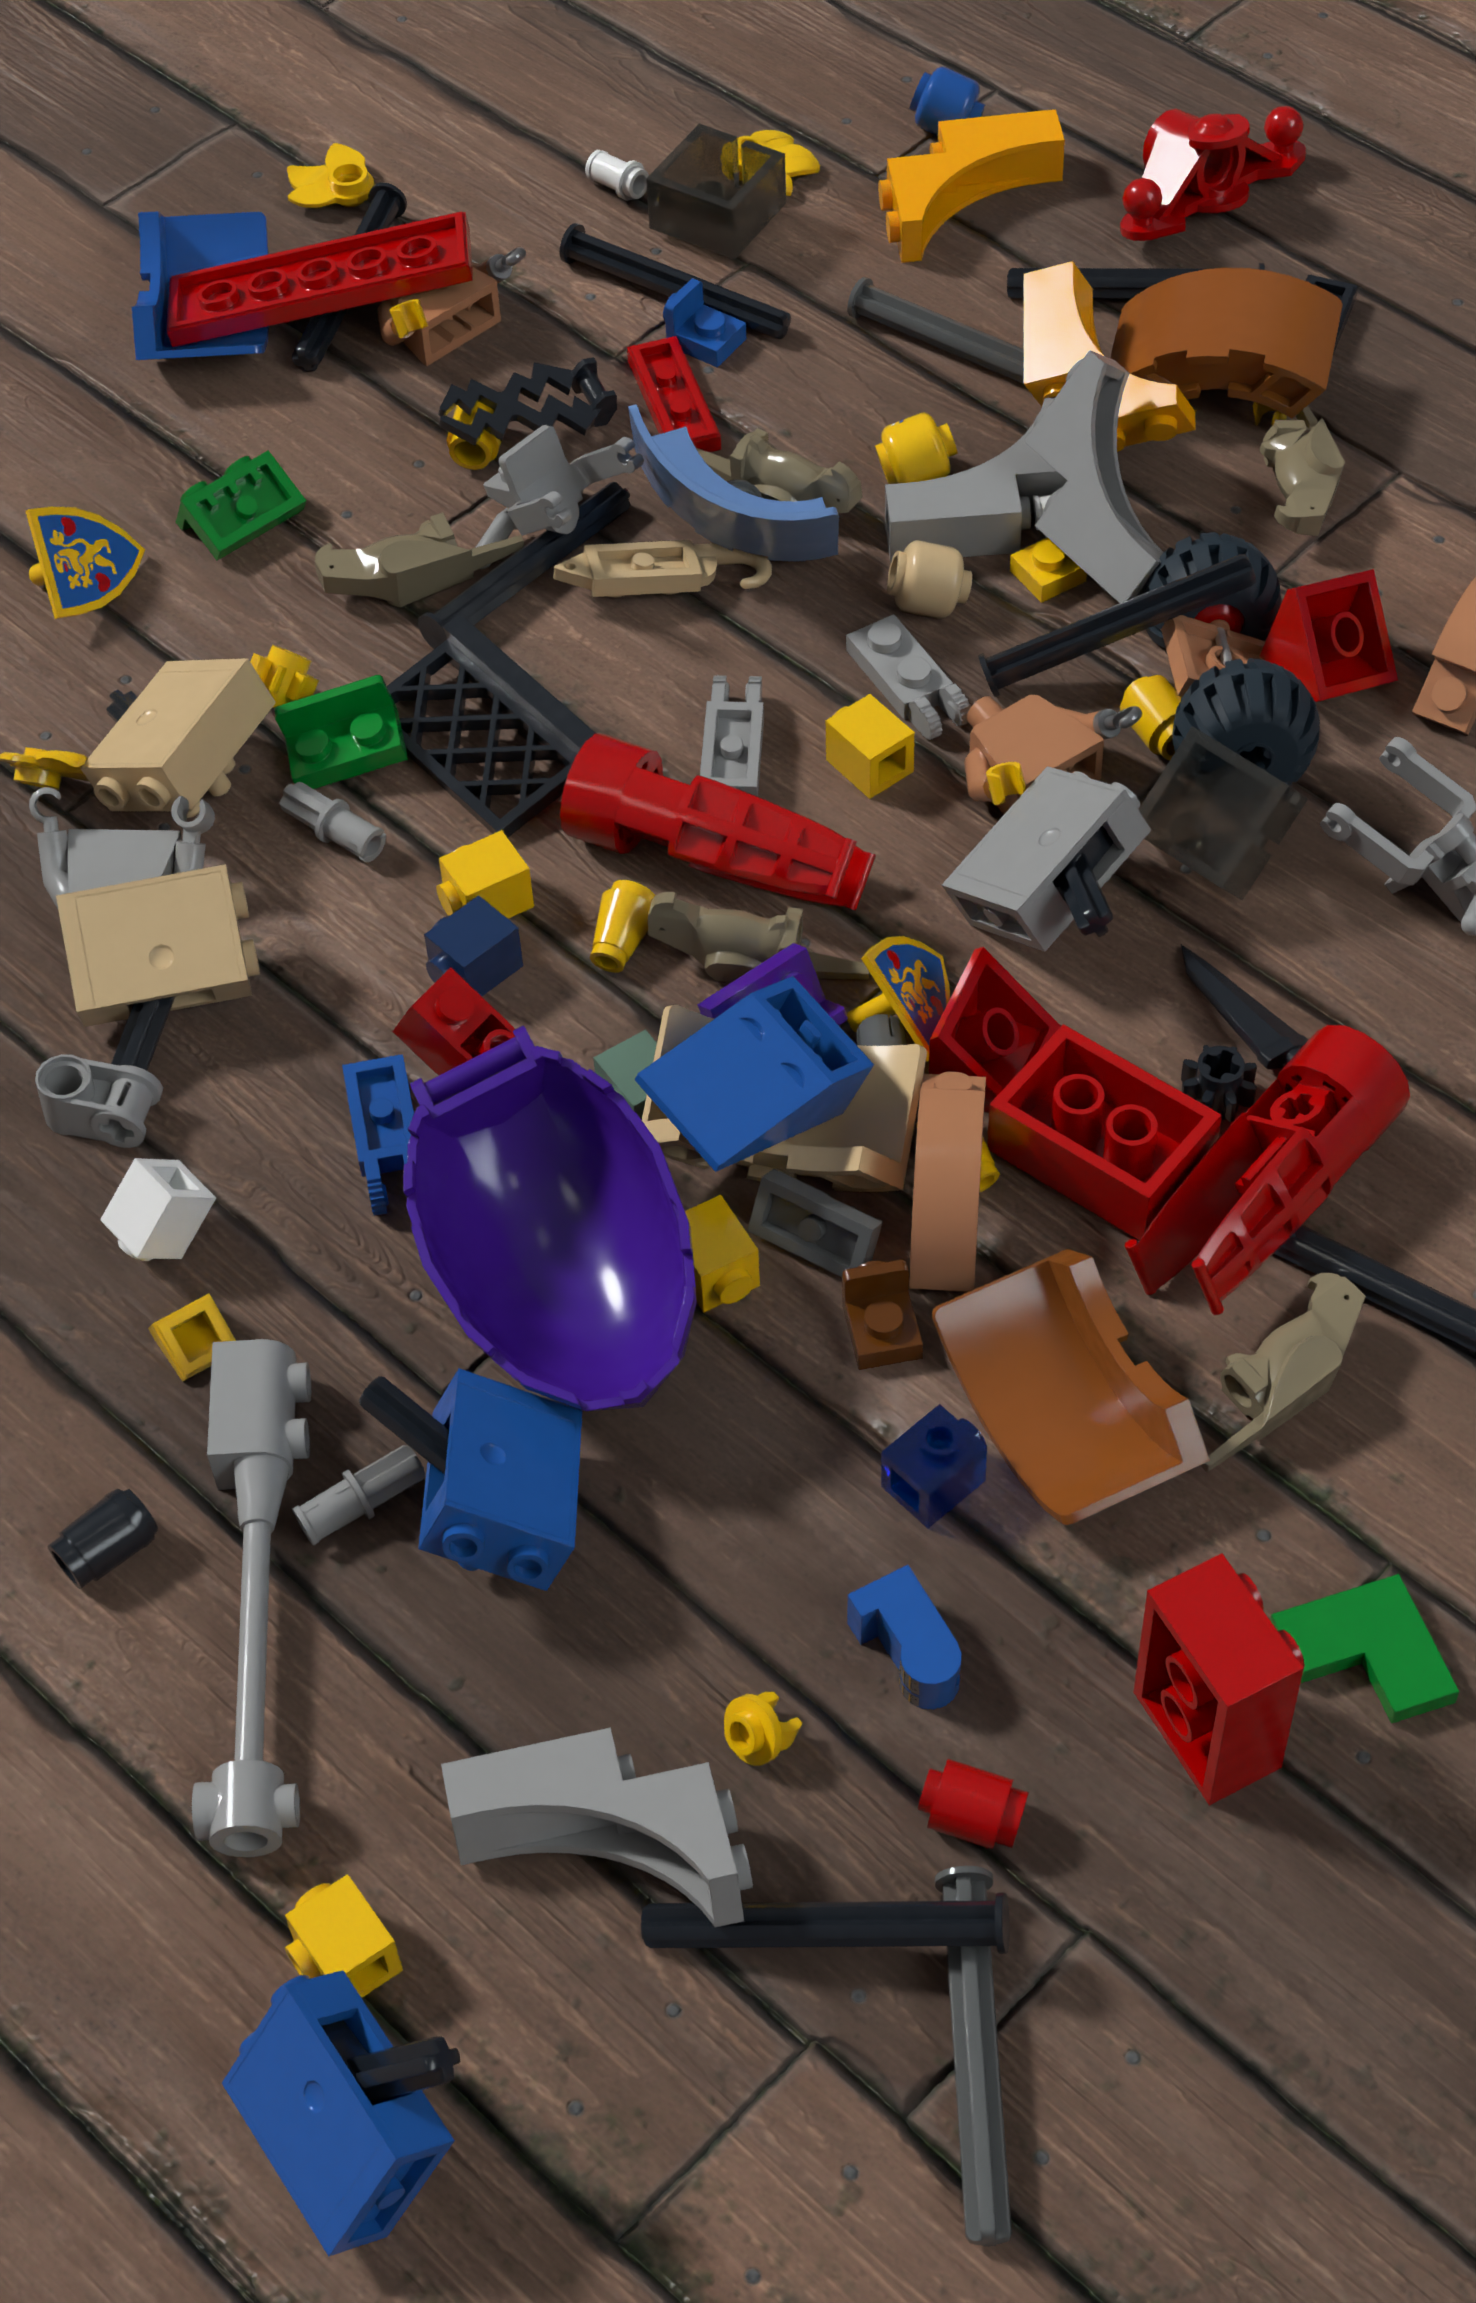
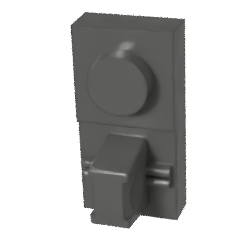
(812, 1224)

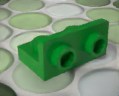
(240, 504)
(341, 732)

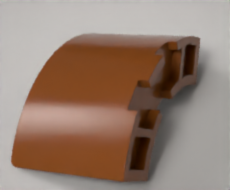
(1233, 331)
(1061, 1391)

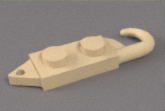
(655, 567)

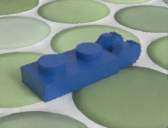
(380, 1120)

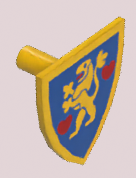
(80, 558)
(911, 986)

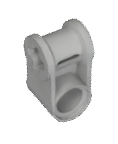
(94, 1099)

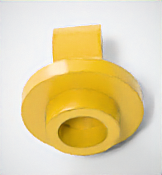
(755, 1729)

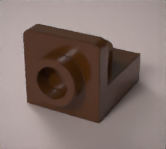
(880, 1314)

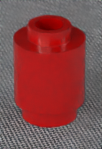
(973, 1804)

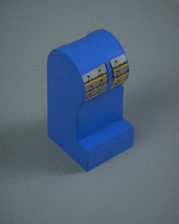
(912, 1634)

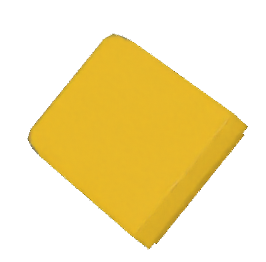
(189, 1334)

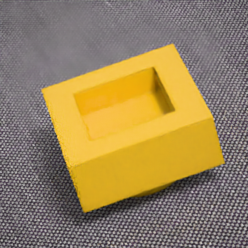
(1046, 570)

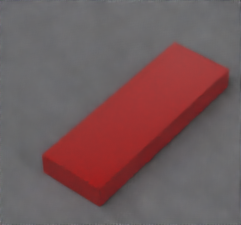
(673, 391)

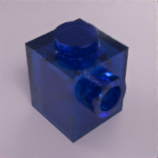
(934, 1465)

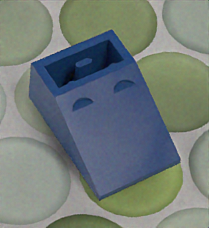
(757, 1075)

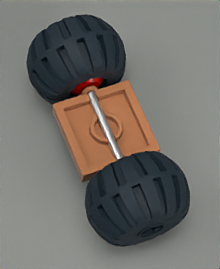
(1219, 668)

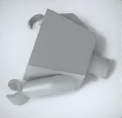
(113, 857)

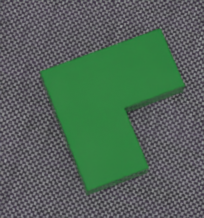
(1383, 1633)

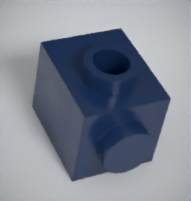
(476, 945)

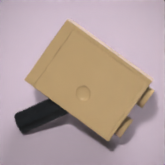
(177, 735)
(155, 950)

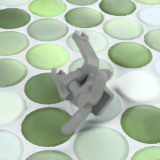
(545, 488)
(1443, 859)

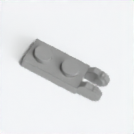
(907, 675)
(734, 736)

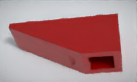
(451, 1024)

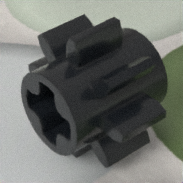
(1220, 1080)

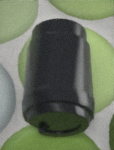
(103, 1537)

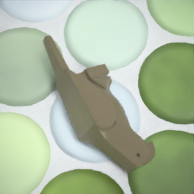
(1305, 470)
(786, 474)
(408, 564)
(737, 940)
(1291, 1364)

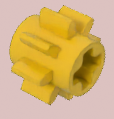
(285, 675)

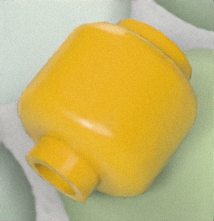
(915, 450)

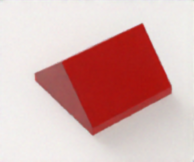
(1333, 636)
(989, 1026)

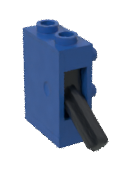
(495, 1474)
(341, 2108)

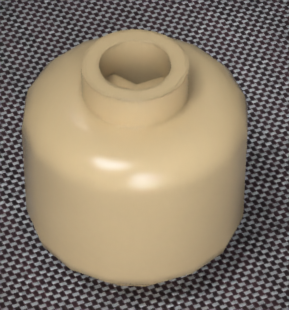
(928, 579)

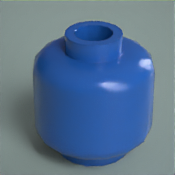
(945, 97)

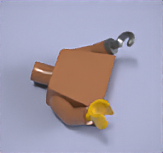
(449, 316)
(1020, 741)

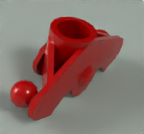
(1205, 167)

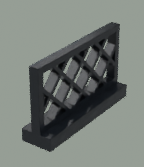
(511, 690)

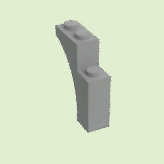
(973, 509)
(1091, 511)
(588, 1802)

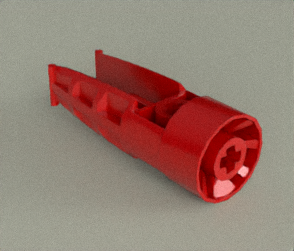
(620, 796)
(1274, 1164)

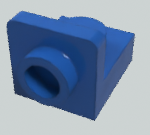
(701, 329)

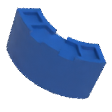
(187, 245)

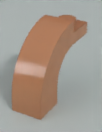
(1451, 683)
(947, 1182)

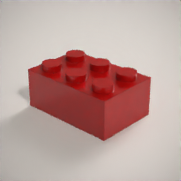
(1100, 1130)
(1217, 1677)

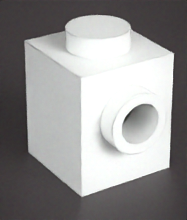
(157, 1209)

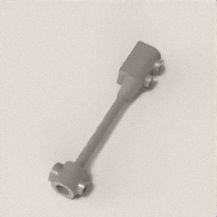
(252, 1451)

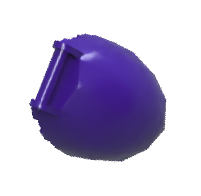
(551, 1225)

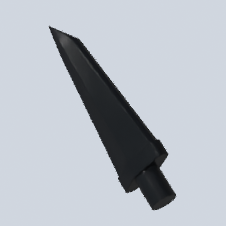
(1257, 1026)

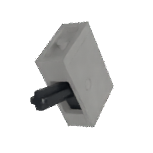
(1049, 860)

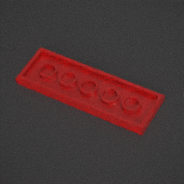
(319, 279)

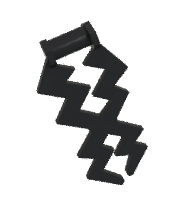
(507, 407)

